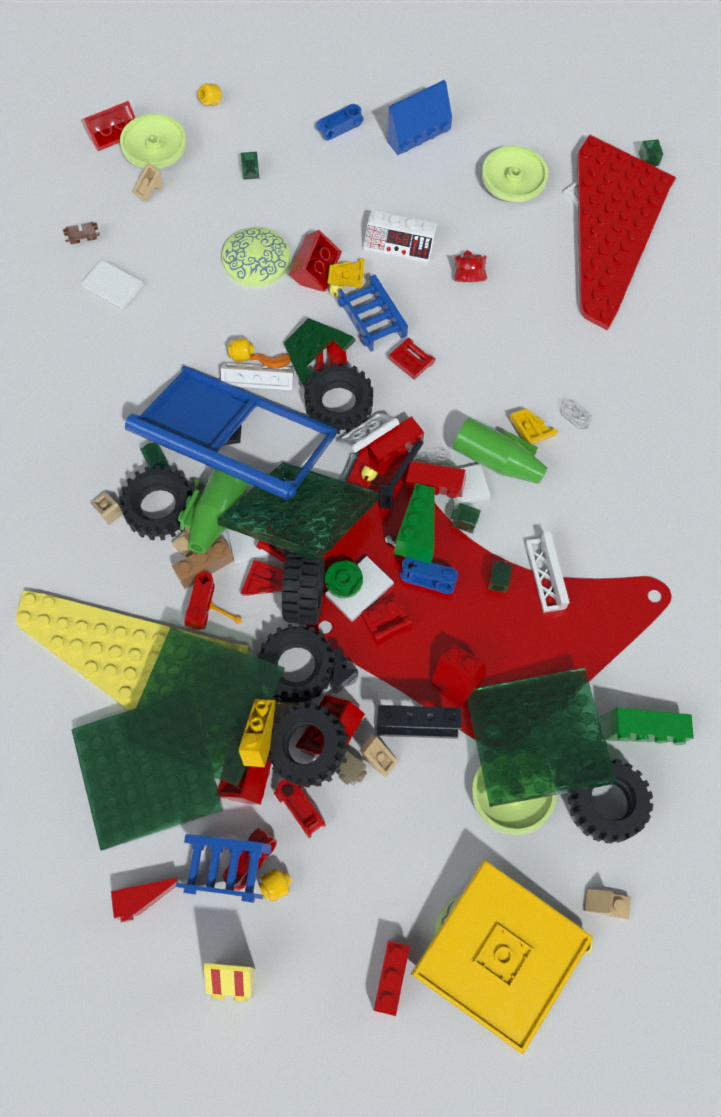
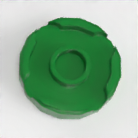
(343, 579)

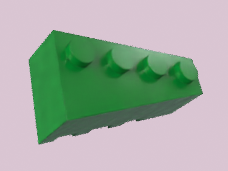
(417, 529)
(647, 726)

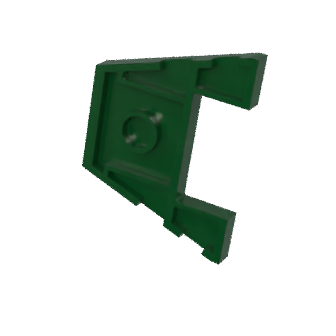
(309, 342)

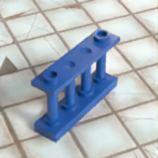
(382, 300)
(236, 848)

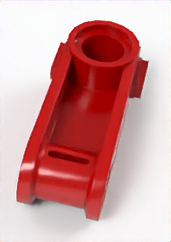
(200, 601)
(300, 808)
(260, 836)

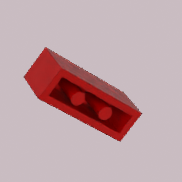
(395, 442)
(443, 479)
(391, 978)

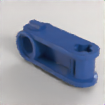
(340, 122)
(429, 575)

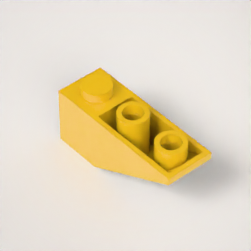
(257, 734)

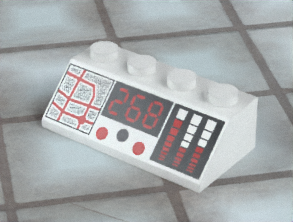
(400, 236)

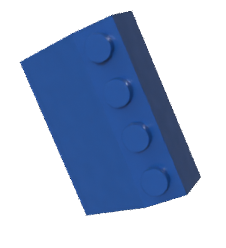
(419, 118)

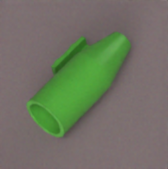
(499, 452)
(203, 511)

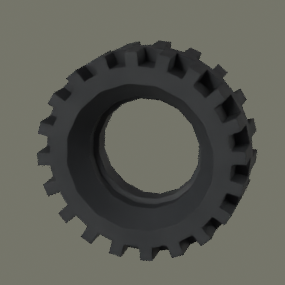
(339, 378)
(142, 486)
(312, 642)
(331, 756)

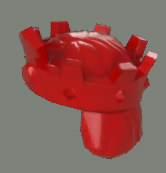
(470, 268)

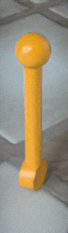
(238, 620)

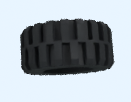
(302, 589)
(624, 828)

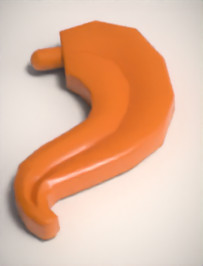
(280, 361)

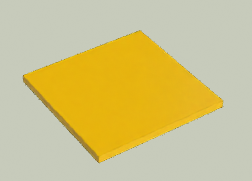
(502, 956)

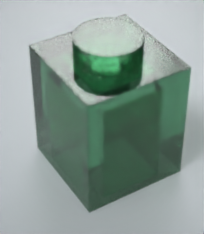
(651, 152)
(250, 165)
(154, 456)
(465, 517)
(500, 576)

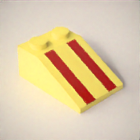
(229, 980)

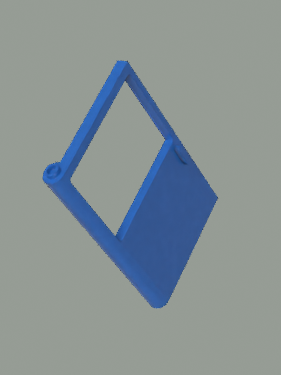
(201, 415)

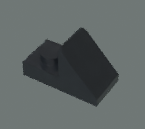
(341, 676)

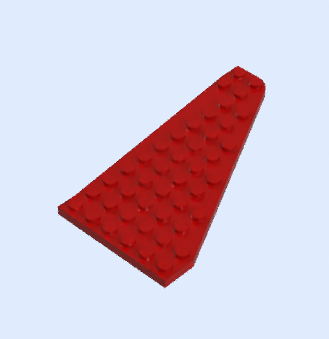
(615, 219)

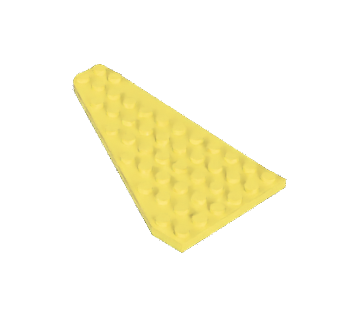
(99, 644)

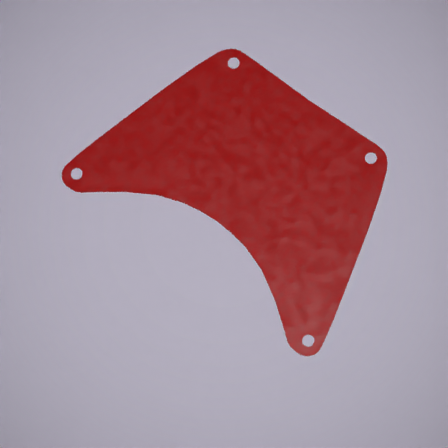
(494, 626)

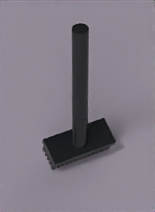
(387, 491)

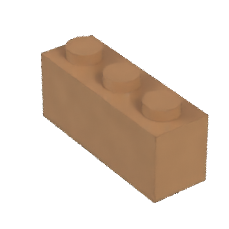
(214, 559)

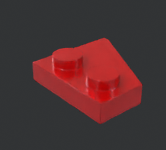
(262, 579)

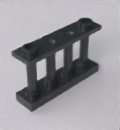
(419, 721)

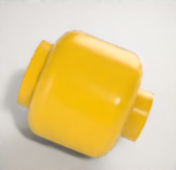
(209, 94)
(240, 349)
(274, 885)

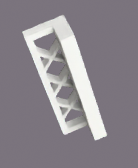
(257, 376)
(553, 569)

